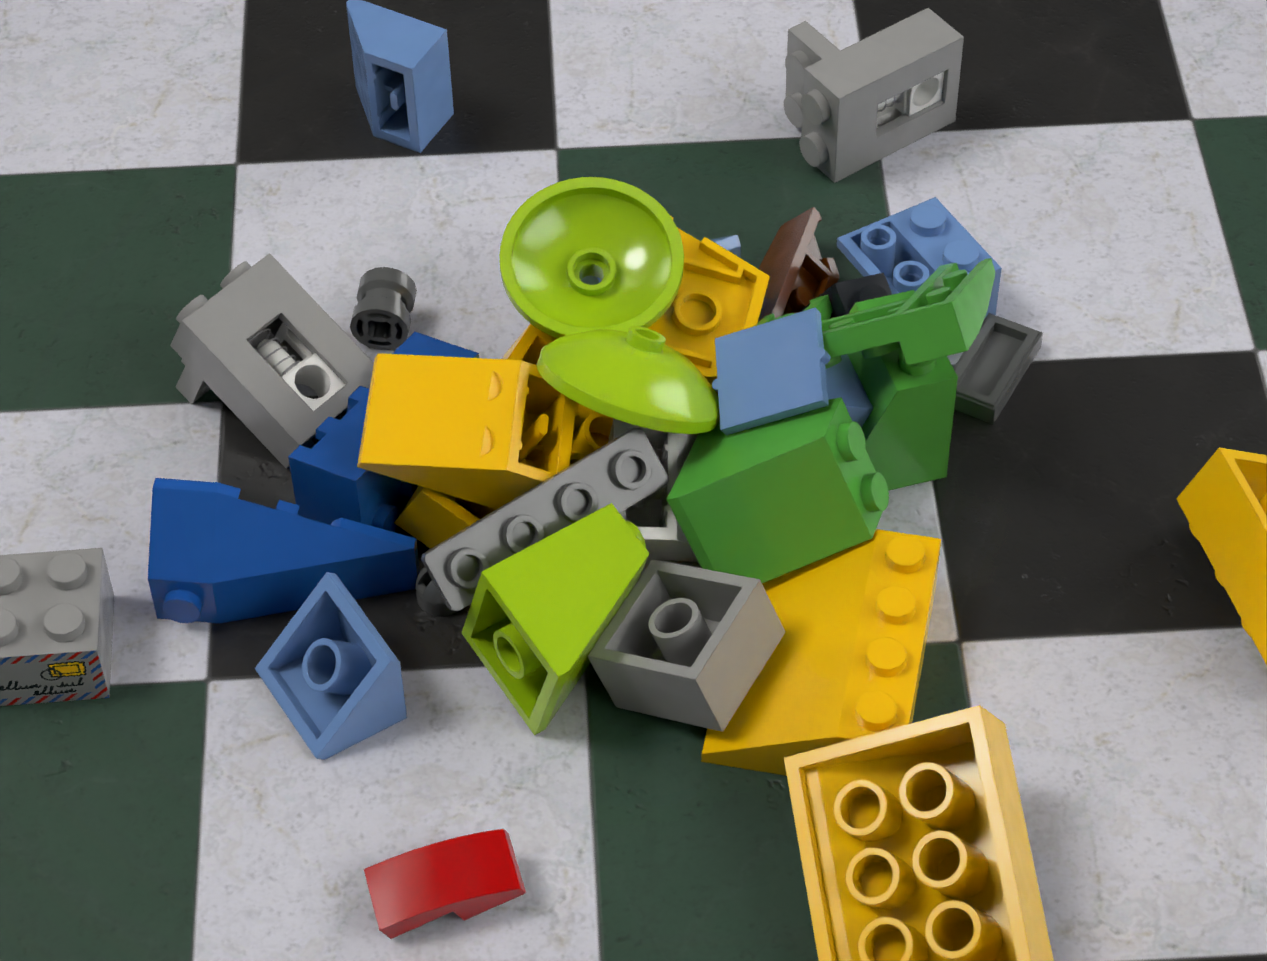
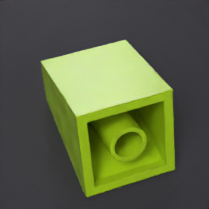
(549, 607)

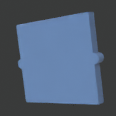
(771, 371)

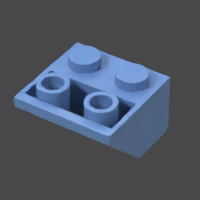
(400, 74)
(913, 246)

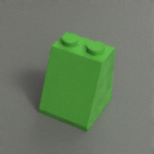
(910, 413)
(779, 493)

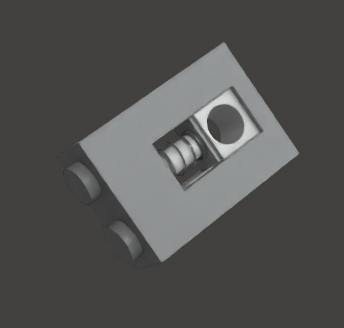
(872, 94)
(260, 343)

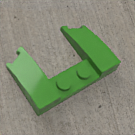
(929, 325)

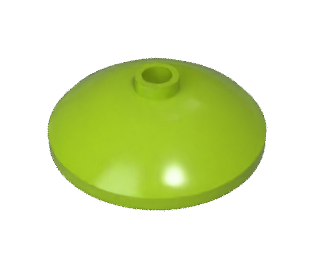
(596, 231)
(631, 379)

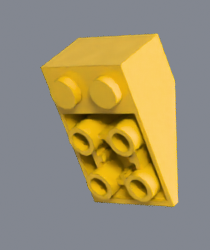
(465, 426)

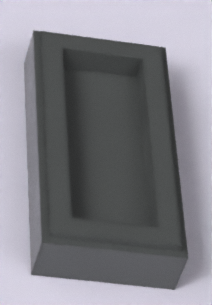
(994, 367)

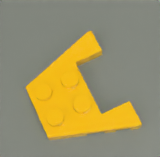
(714, 300)

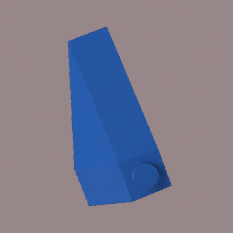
(244, 560)

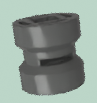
(383, 308)

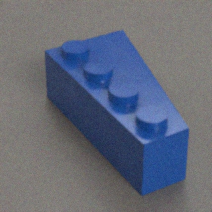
(327, 476)

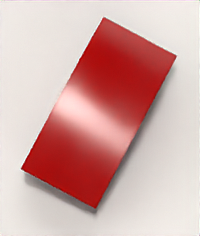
(442, 878)

